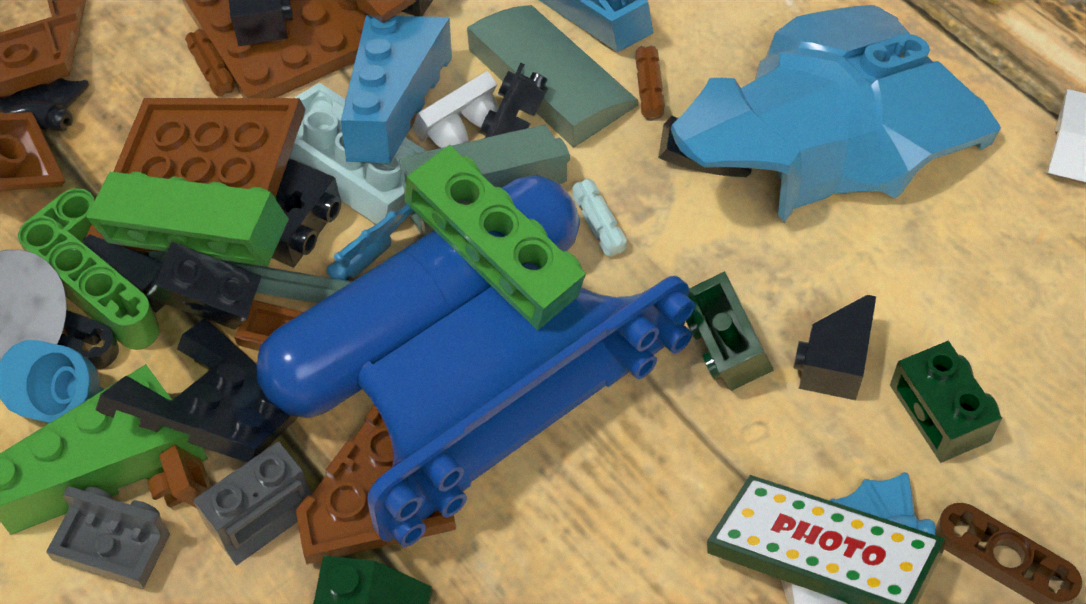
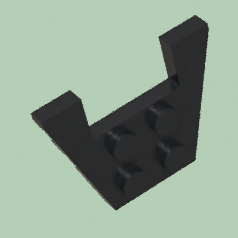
(218, 411)

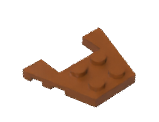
(41, 49)

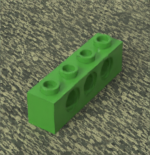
(533, 293)

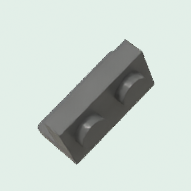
(109, 536)

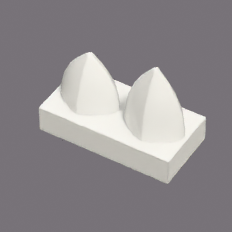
(443, 118)

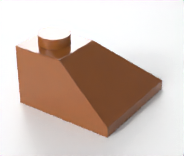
(25, 155)

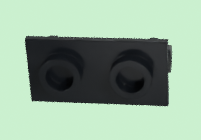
(519, 94)

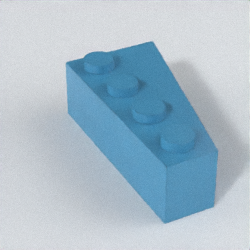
(389, 83)

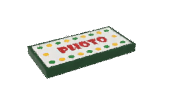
(825, 545)

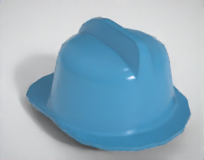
(46, 380)

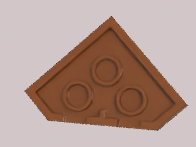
(337, 513)

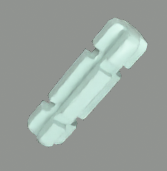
(599, 217)

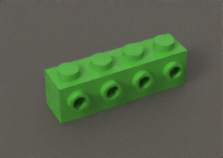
(204, 217)

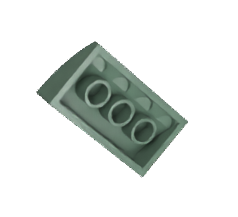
(579, 92)

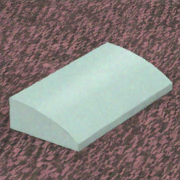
(363, 186)

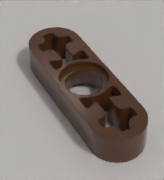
(1048, 563)

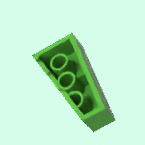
(81, 453)

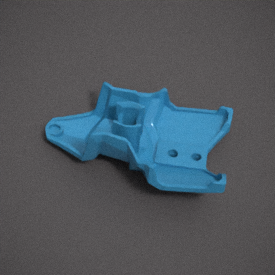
(837, 110)

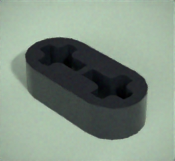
(83, 329)

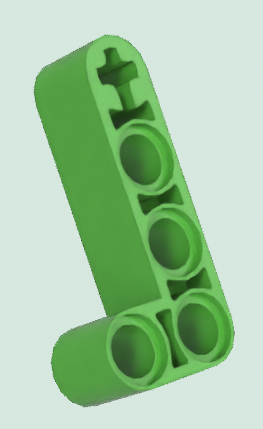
(88, 281)

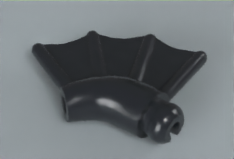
(46, 102)

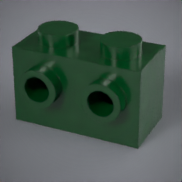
(727, 332)
(945, 401)

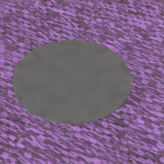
(30, 300)

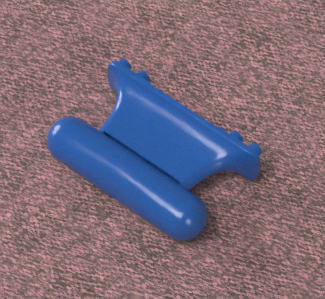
(458, 364)

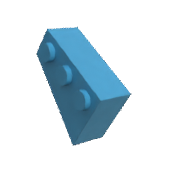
(610, 21)

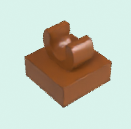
(182, 478)

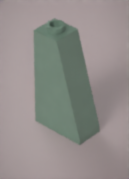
(502, 160)

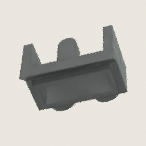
(254, 503)

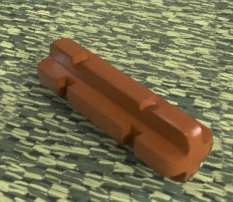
(210, 62)
(649, 82)

